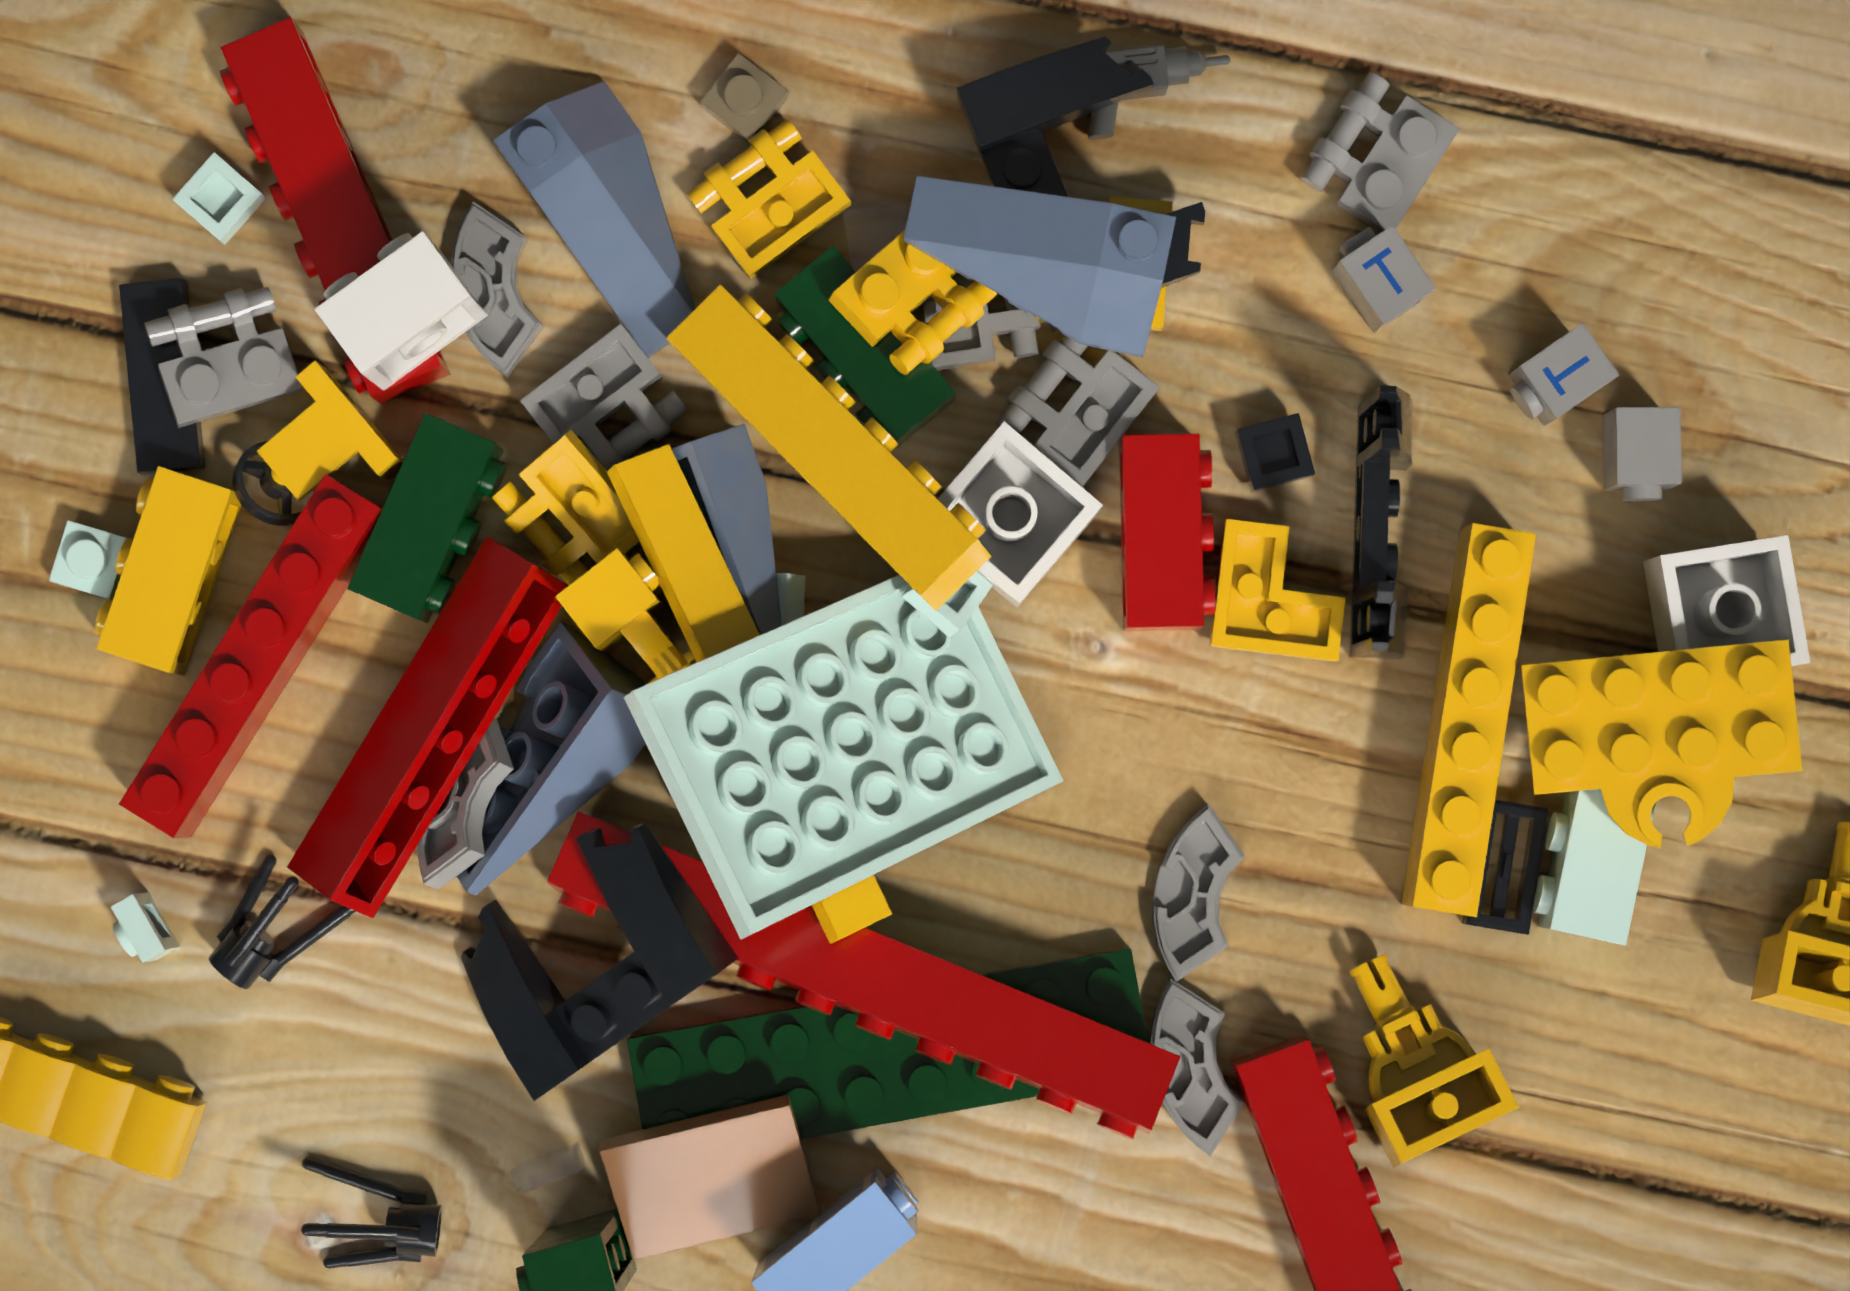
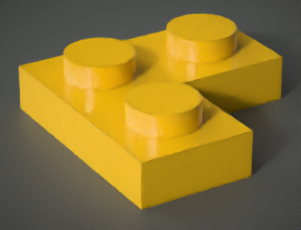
(1254, 609)

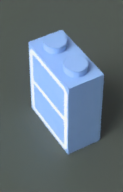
(844, 1239)

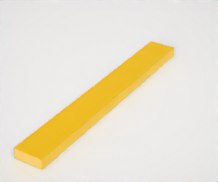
(711, 613)

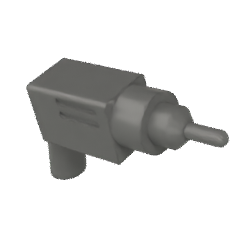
(1164, 65)

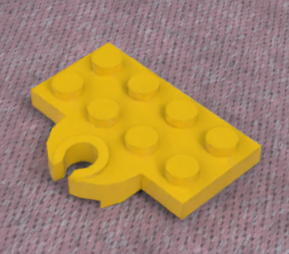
(1663, 729)

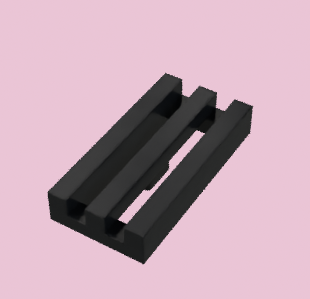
(1529, 874)

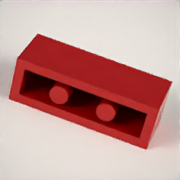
(1164, 532)

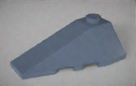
(600, 194)
(1062, 258)
(735, 505)
(563, 748)

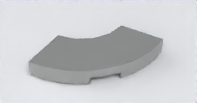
(487, 262)
(455, 833)
(1189, 892)
(1197, 1093)

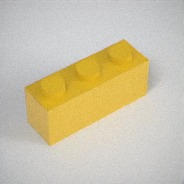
(168, 571)

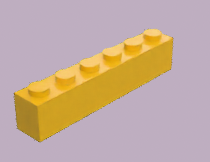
(830, 447)
(1468, 719)

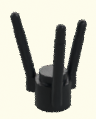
(247, 947)
(408, 1230)

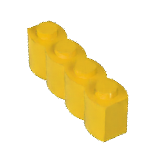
(97, 1104)

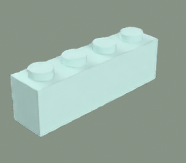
(1590, 872)

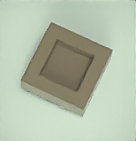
(744, 98)

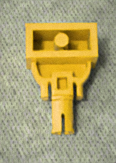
(621, 603)
(1809, 959)
(1428, 1082)

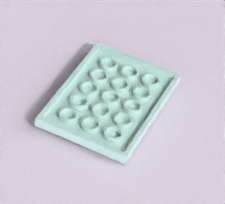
(838, 749)

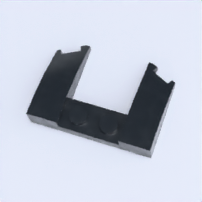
(1022, 101)
(1382, 446)
(672, 956)

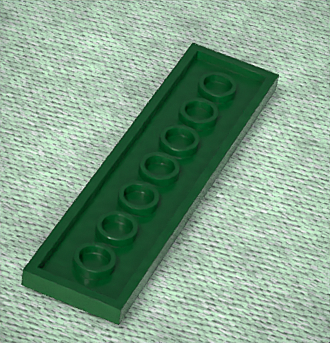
(848, 1076)

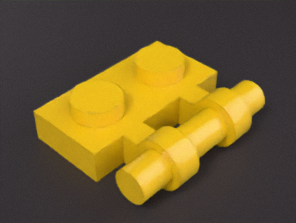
(778, 214)
(893, 286)
(580, 496)

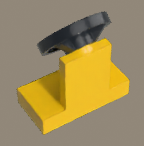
(313, 446)

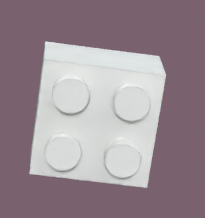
(399, 309)
(1024, 506)
(1727, 597)

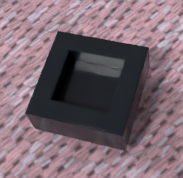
(1275, 452)

